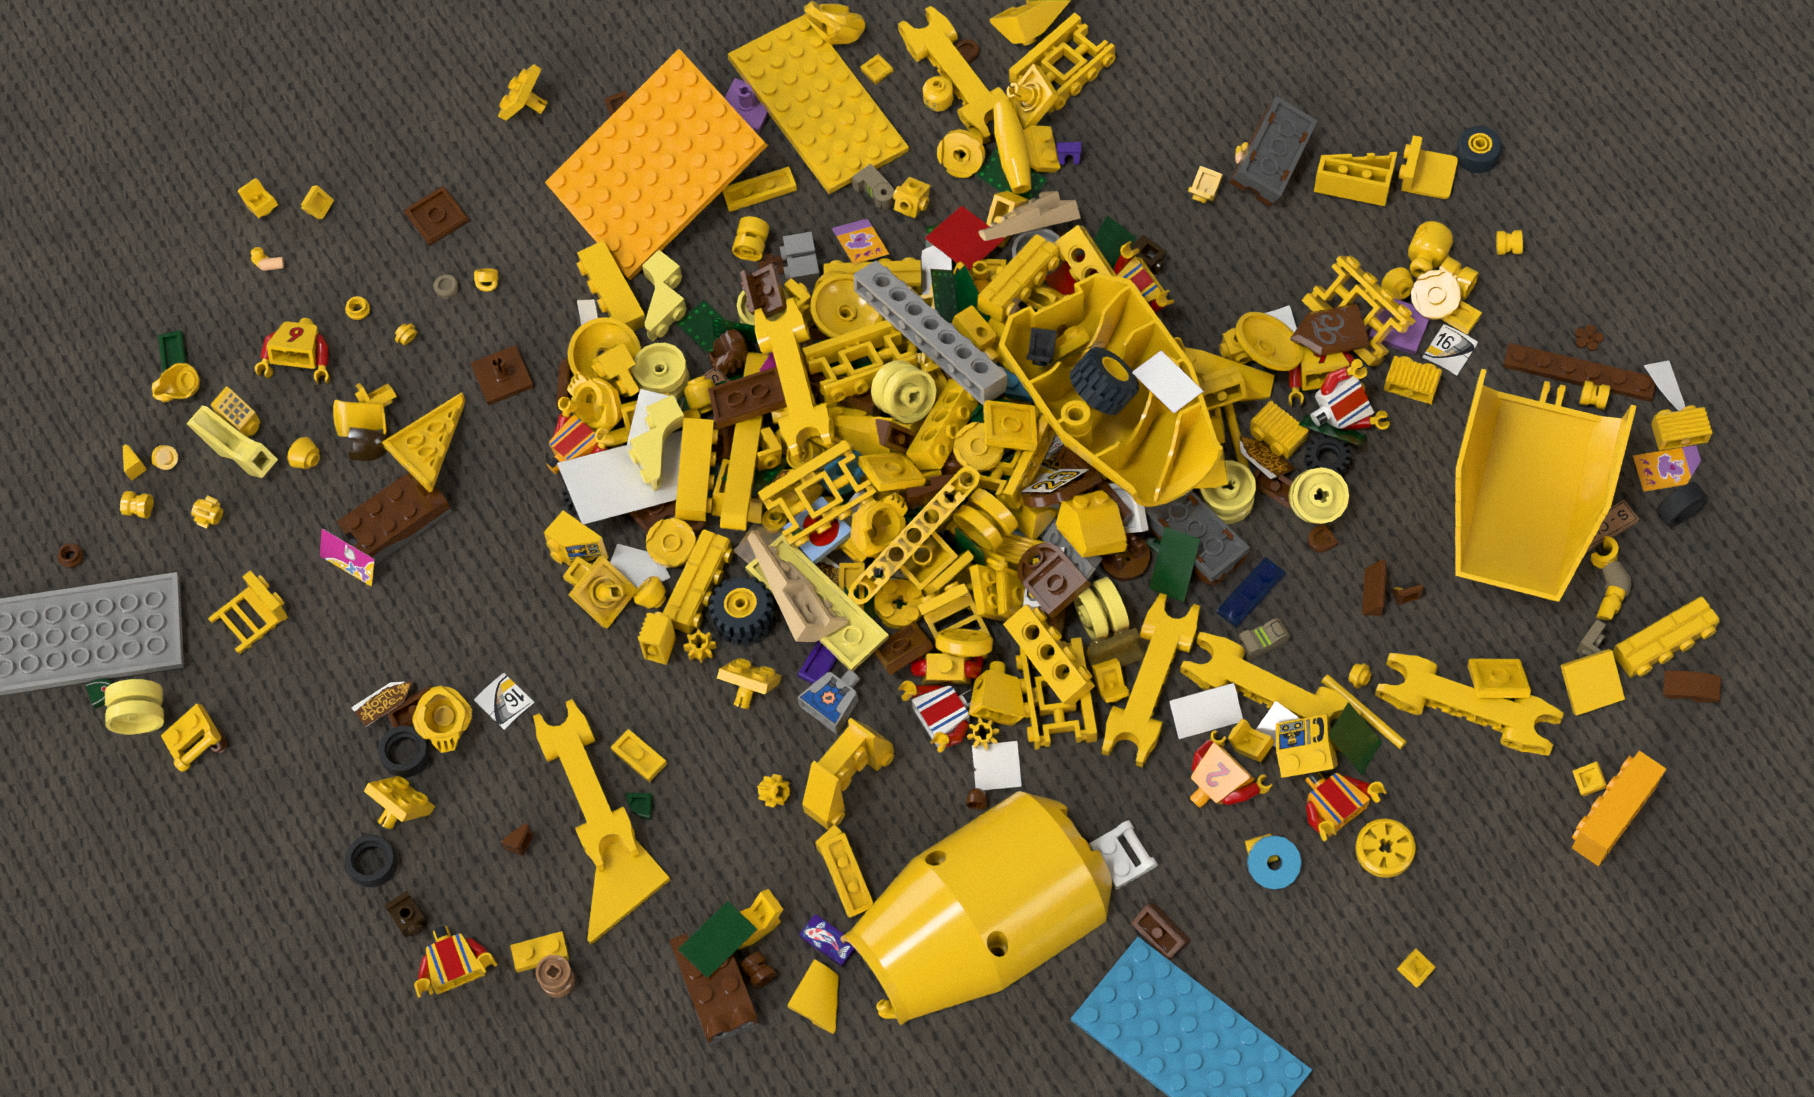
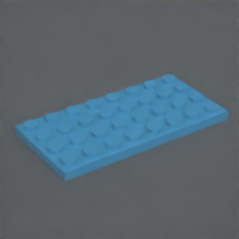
(1183, 1033)

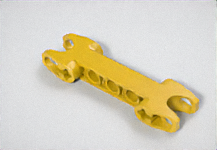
(936, 44)
(804, 416)
(943, 509)
(1257, 684)
(1511, 718)
(1136, 720)
(602, 825)

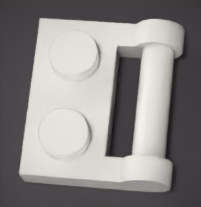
(1117, 860)

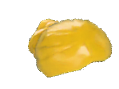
(177, 382)

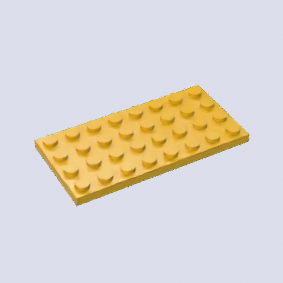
(817, 103)

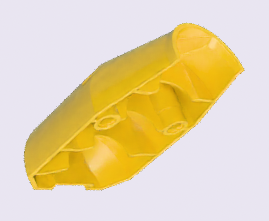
(1145, 445)
(999, 885)

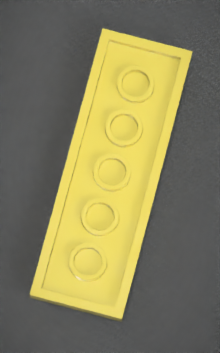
(859, 636)

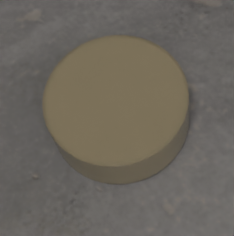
(446, 286)

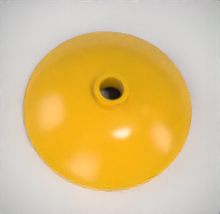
(837, 297)
(598, 336)
(1268, 341)

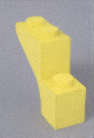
(666, 303)
(232, 444)
(648, 448)

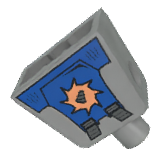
(831, 699)

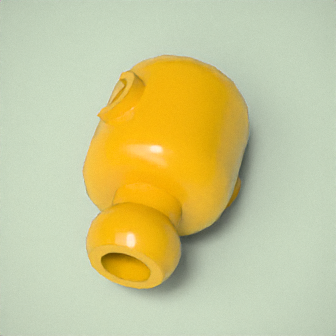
(1429, 247)

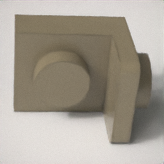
(1592, 640)

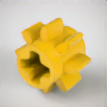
(207, 512)
(704, 651)
(976, 730)
(773, 790)

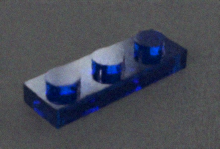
(1250, 592)

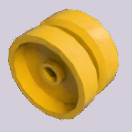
(985, 520)

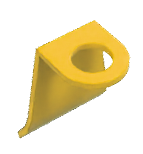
(358, 415)

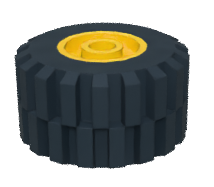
(1104, 381)
(743, 610)

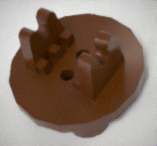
(1138, 554)

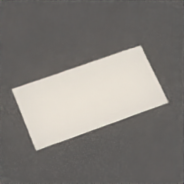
(611, 483)

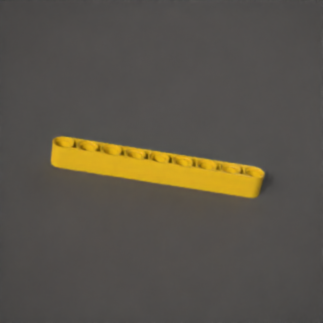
(742, 461)

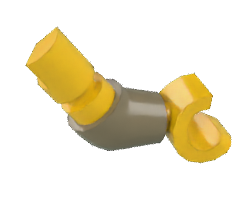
(1617, 579)

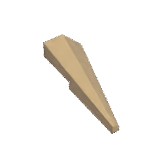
(1036, 214)
(801, 607)

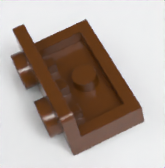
(764, 290)

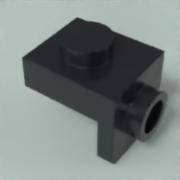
(1042, 346)

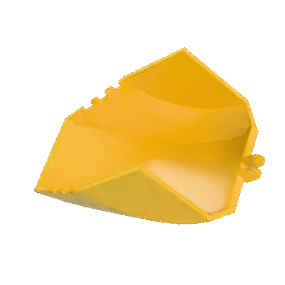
(1532, 489)

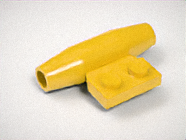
(1022, 147)

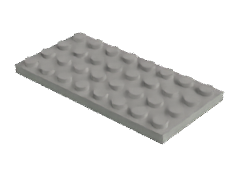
(90, 633)

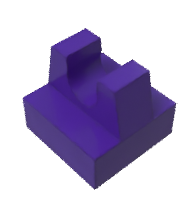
(1068, 148)

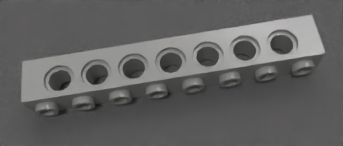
(930, 332)

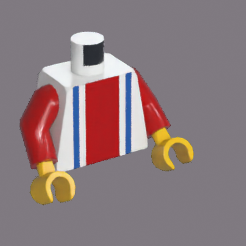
(1345, 402)
(940, 711)

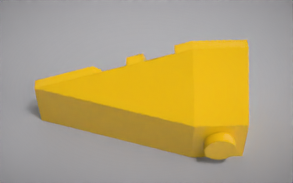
(1029, 20)
(1257, 382)

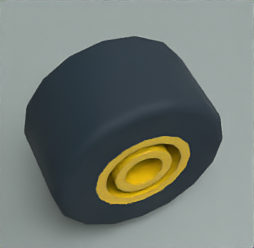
(1478, 149)

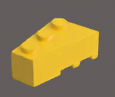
(1356, 178)

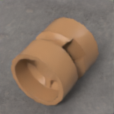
(555, 976)

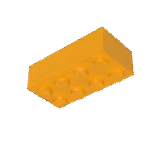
(1617, 807)

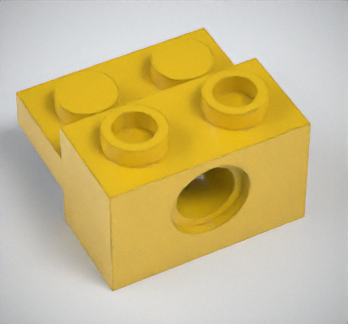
(615, 365)

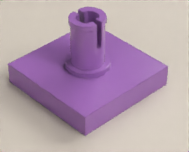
(747, 104)
(1407, 341)

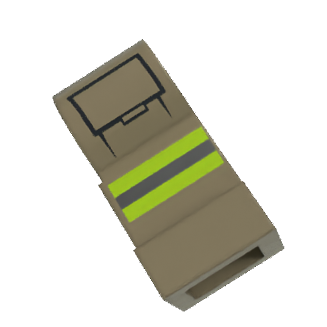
(875, 185)
(1263, 638)

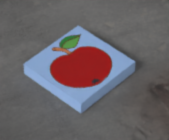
(824, 543)

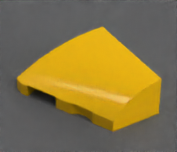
(817, 996)

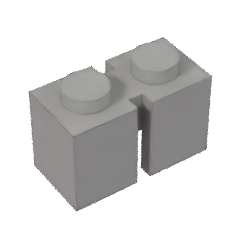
(801, 259)

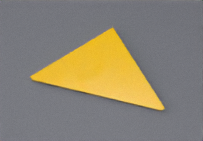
(426, 441)
(622, 887)

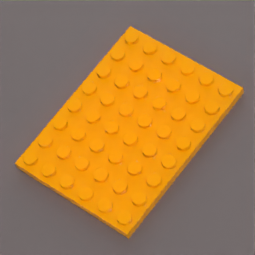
(656, 163)

